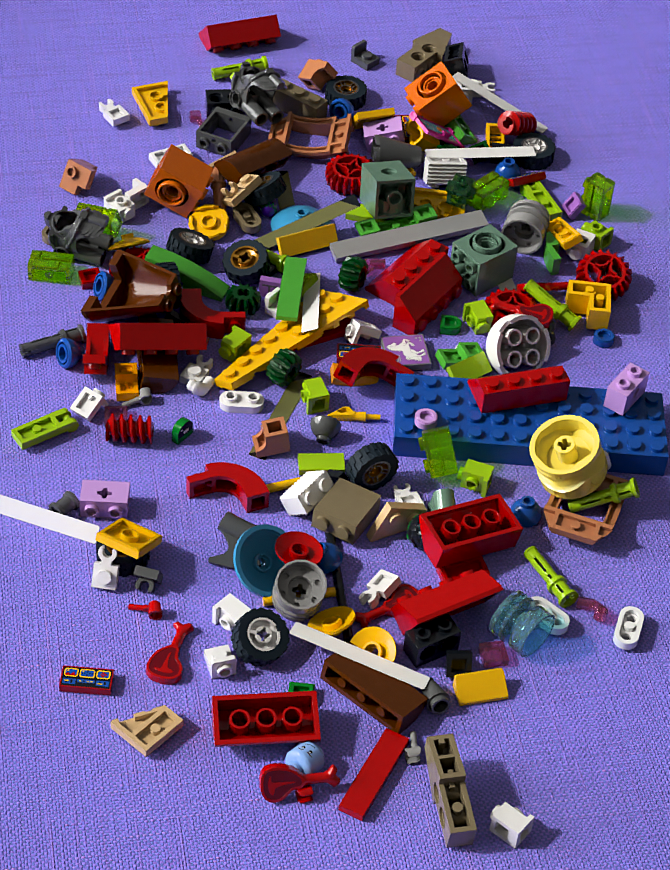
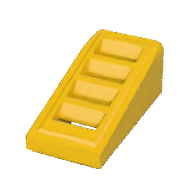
(492, 129)

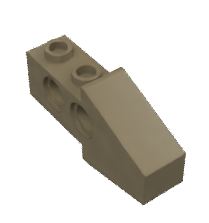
(424, 55)
(450, 790)

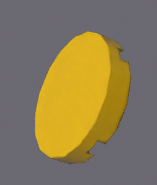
(210, 221)

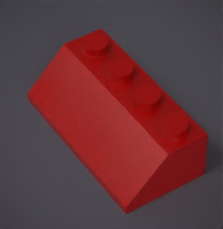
(240, 33)
(405, 270)
(427, 295)
(159, 336)
(520, 388)
(468, 530)
(448, 598)
(265, 718)

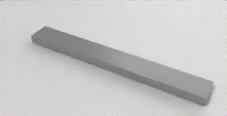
(408, 235)

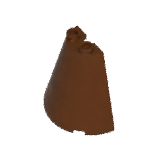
(136, 290)

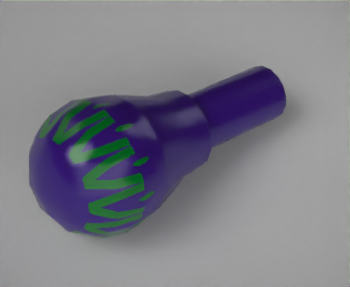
(269, 209)

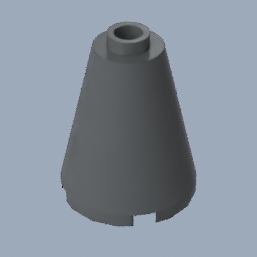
(393, 150)

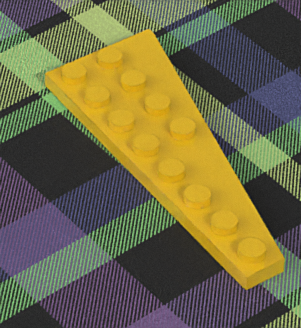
(288, 334)

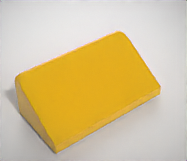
(480, 686)

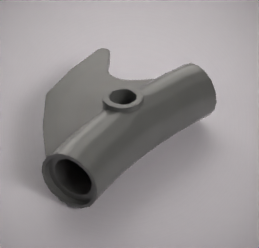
(232, 528)

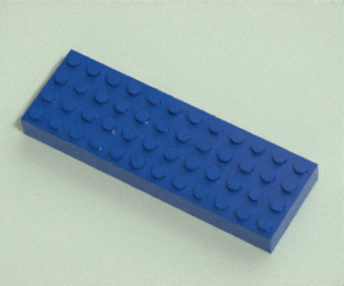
(633, 440)

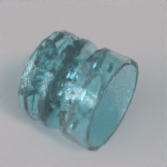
(521, 623)

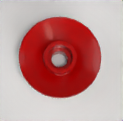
(298, 546)

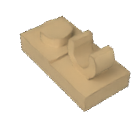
(241, 190)

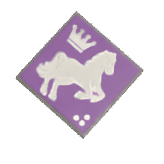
(410, 349)

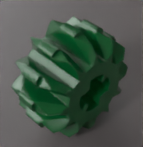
(353, 274)
(243, 298)
(284, 367)

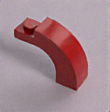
(216, 321)
(97, 349)
(369, 362)
(233, 480)

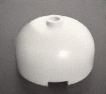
(517, 341)

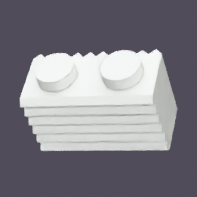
(442, 169)
(306, 492)

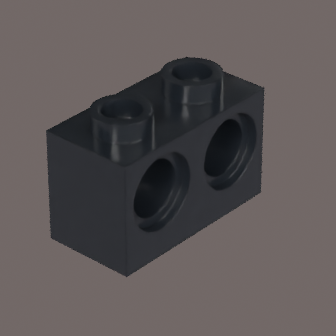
(456, 59)
(219, 98)
(431, 640)

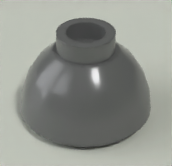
(325, 428)

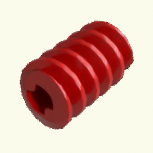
(516, 123)
(129, 429)

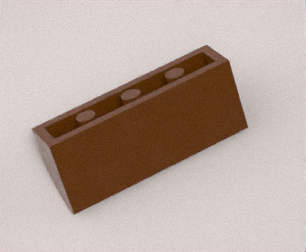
(254, 160)
(157, 371)
(378, 694)

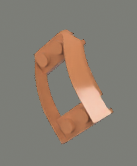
(337, 130)
(581, 527)

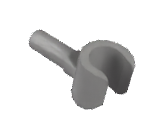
(144, 398)
(412, 754)

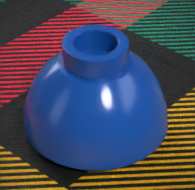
(340, 108)
(508, 168)
(102, 284)
(68, 353)
(527, 511)
(331, 557)

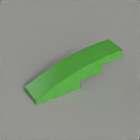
(191, 274)
(291, 289)

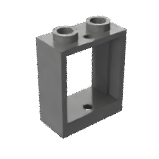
(221, 118)

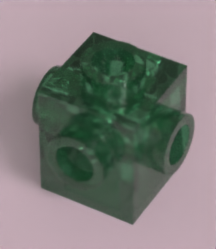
(460, 186)

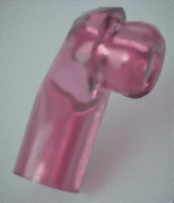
(375, 264)
(593, 605)

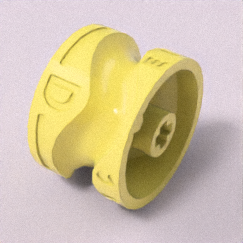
(568, 456)

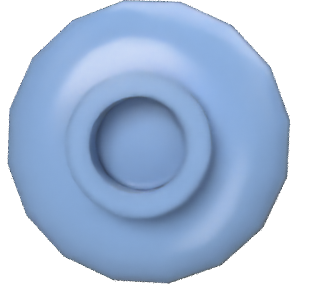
(306, 758)

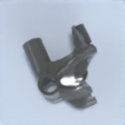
(254, 93)
(79, 234)

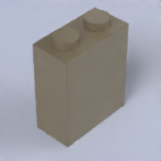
(346, 510)

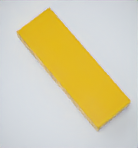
(564, 233)
(307, 240)

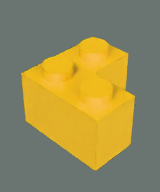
(592, 300)

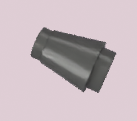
(436, 698)

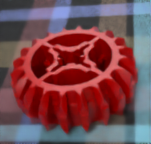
(345, 173)
(598, 264)
(509, 296)

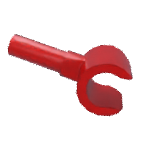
(154, 609)
(304, 794)

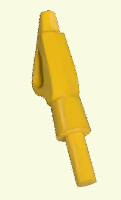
(347, 414)

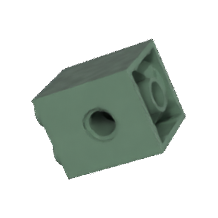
(387, 189)
(484, 259)

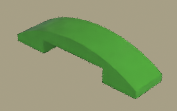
(420, 214)

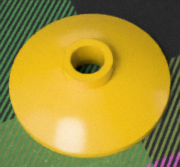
(128, 240)
(333, 620)
(376, 638)

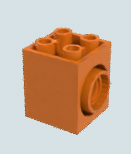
(437, 96)
(179, 181)

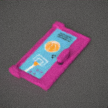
(436, 130)

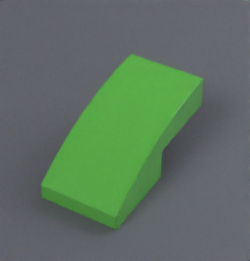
(550, 254)
(464, 350)

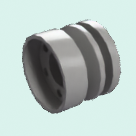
(526, 225)
(301, 577)

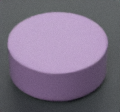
(426, 419)

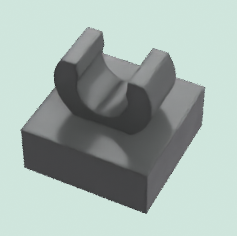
(147, 575)

